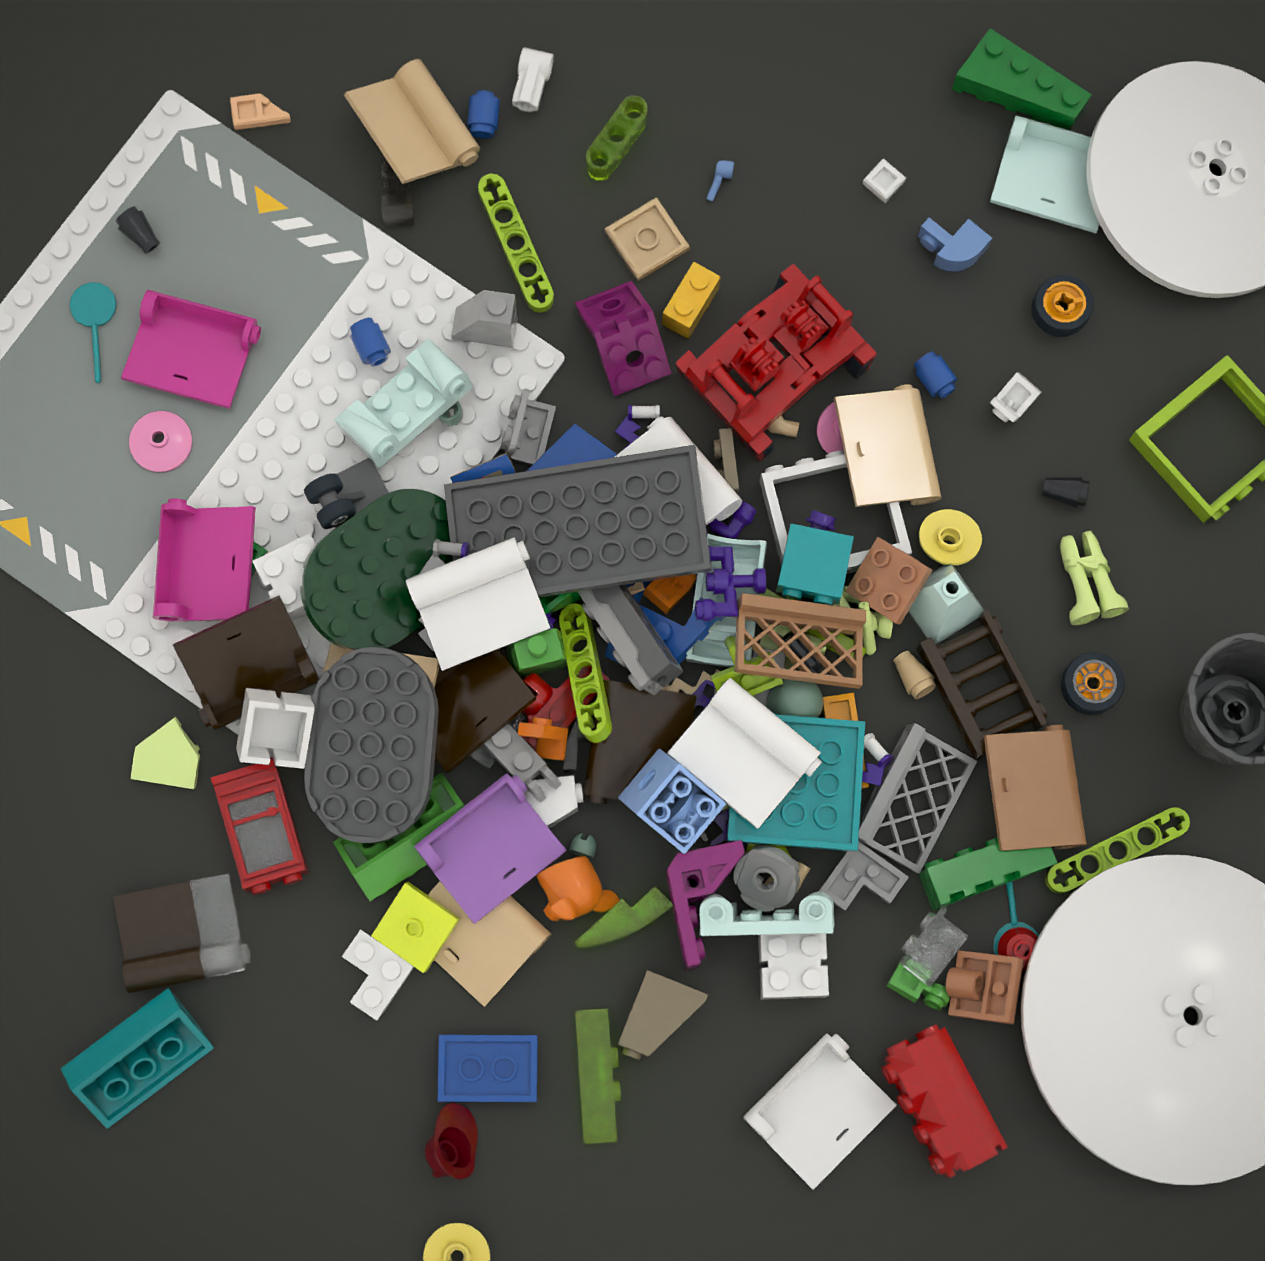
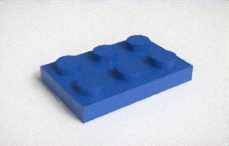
(487, 1068)

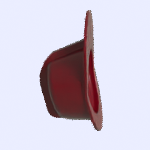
(453, 1144)

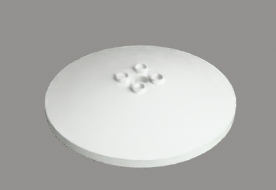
(1156, 184)

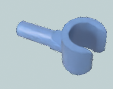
(723, 170)

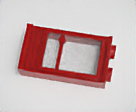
(260, 827)

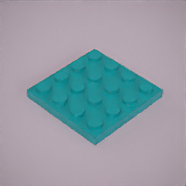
(819, 808)

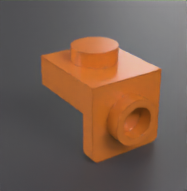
(669, 591)
(551, 739)

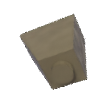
(657, 1014)

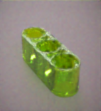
(617, 125)

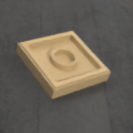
(647, 239)

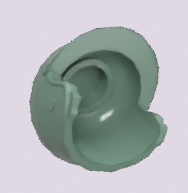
(796, 699)

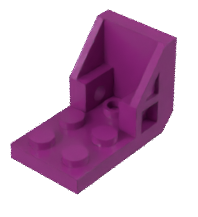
(709, 869)

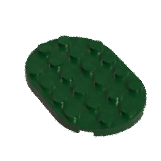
(359, 571)

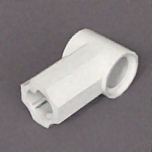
(533, 71)

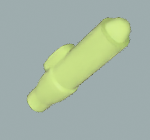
(868, 629)

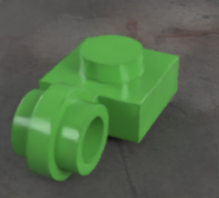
(911, 987)

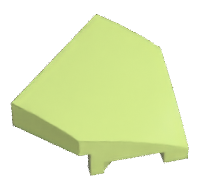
(167, 757)

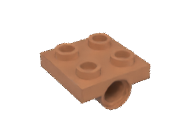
(889, 580)
(984, 987)

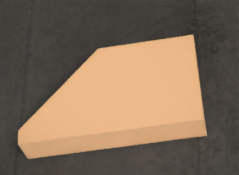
(256, 111)

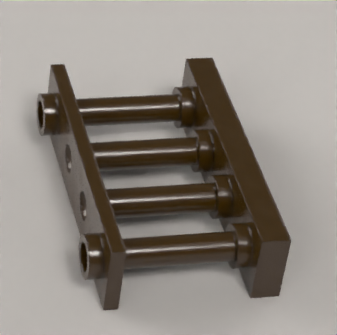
(949, 683)

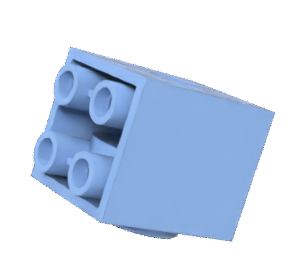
(672, 800)

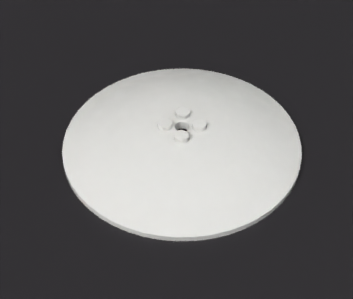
(1111, 1027)

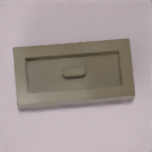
(724, 449)

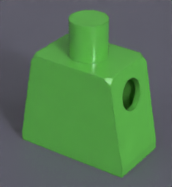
(538, 653)

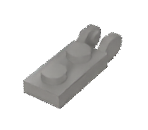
(520, 759)

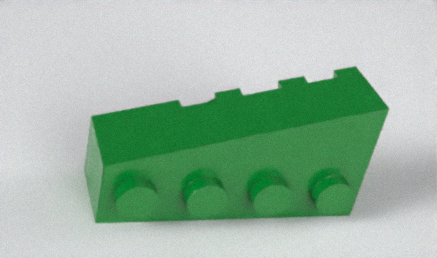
(1020, 82)
(980, 871)

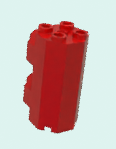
(943, 1101)

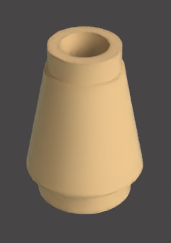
(914, 675)

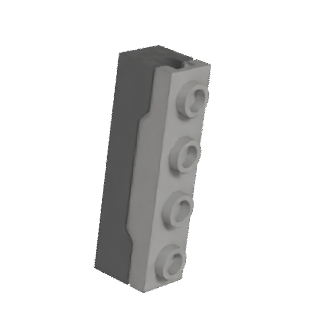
(632, 636)

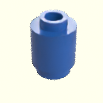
(483, 114)
(369, 342)
(935, 375)

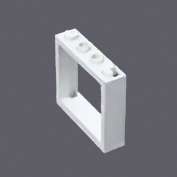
(809, 467)

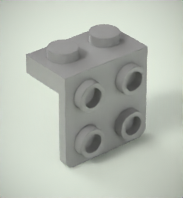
(530, 429)

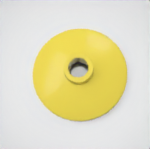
(953, 527)
(456, 1237)

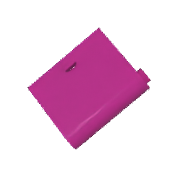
(193, 344)
(203, 562)

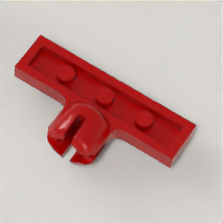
(553, 702)

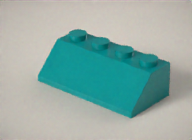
(136, 1058)

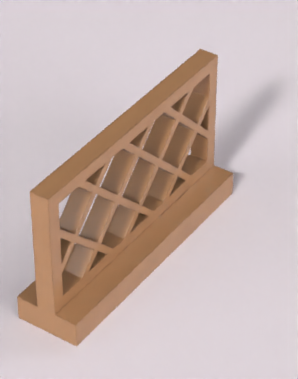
(806, 616)

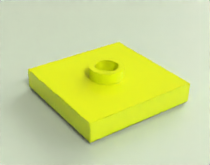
(415, 927)

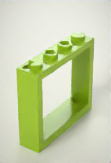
(1248, 394)

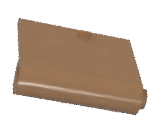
(1035, 790)

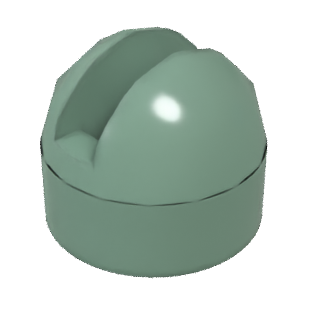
(456, 419)
(583, 848)

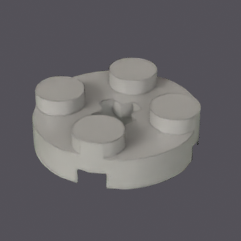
(779, 865)

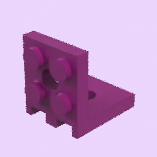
(621, 324)

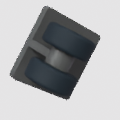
(345, 492)

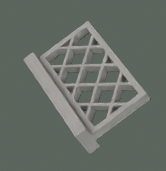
(894, 776)

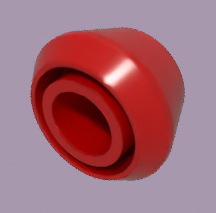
(1012, 939)

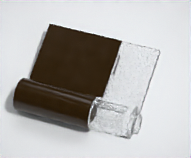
(179, 933)

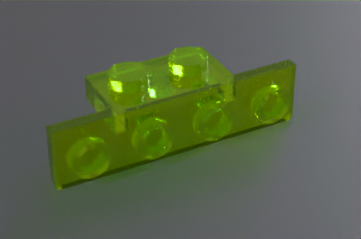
(596, 1078)

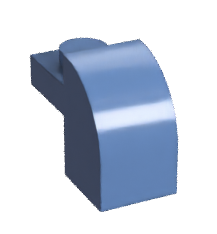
(955, 251)

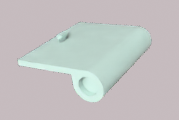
(1046, 174)

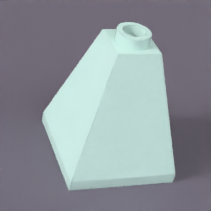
(944, 605)

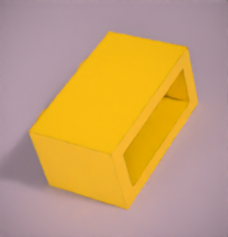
(691, 300)

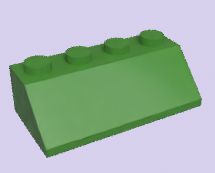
(388, 862)

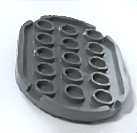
(372, 745)

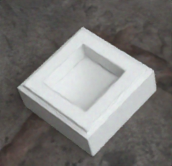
(884, 180)

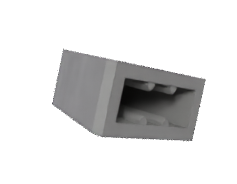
(487, 319)

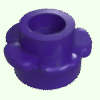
(821, 521)

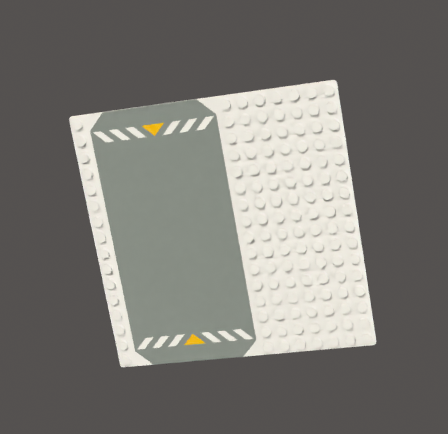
(248, 242)

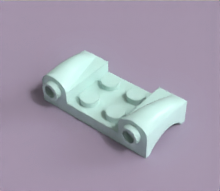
(405, 404)
(747, 557)
(721, 918)

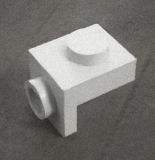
(1015, 398)

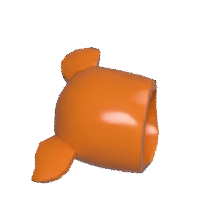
(574, 890)

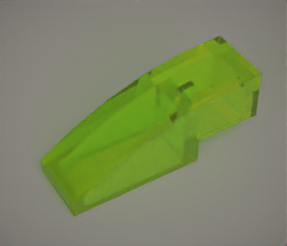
(624, 921)

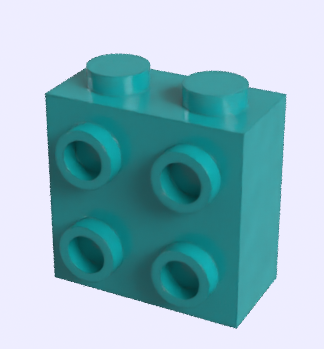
(814, 565)

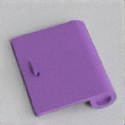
(487, 841)

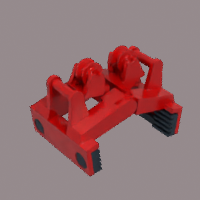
(794, 320)

